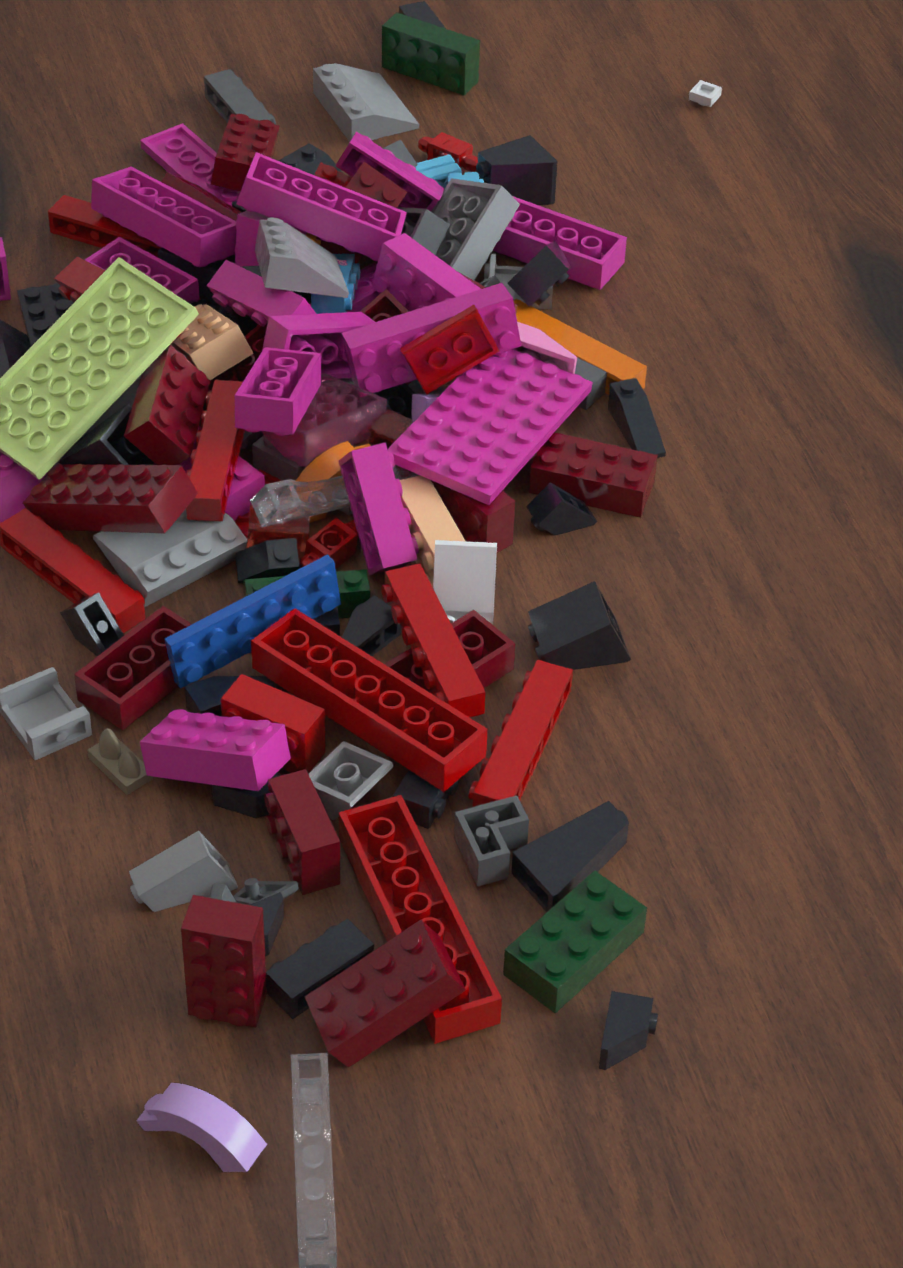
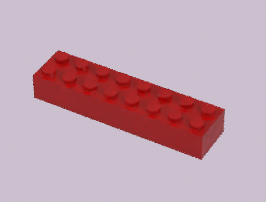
(370, 699)
(408, 888)

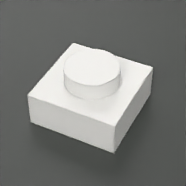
(705, 93)

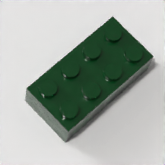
(430, 53)
(574, 941)

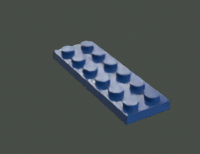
(229, 632)

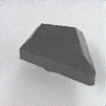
(258, 890)

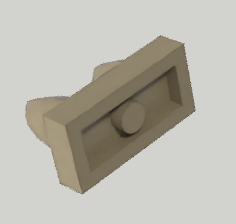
(118, 762)

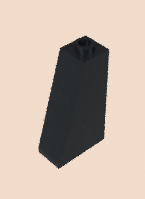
(569, 854)

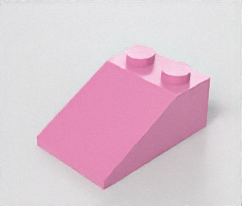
(545, 348)

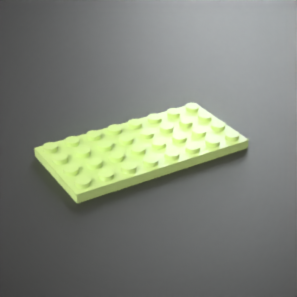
(86, 364)

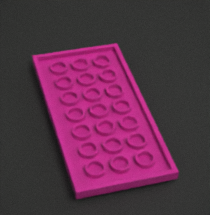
(489, 423)

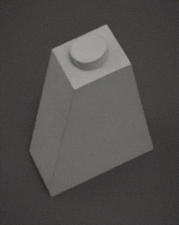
(179, 873)

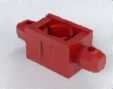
(448, 145)
(334, 539)

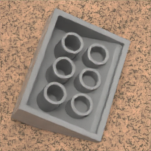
(361, 102)
(476, 221)
(296, 262)
(169, 561)

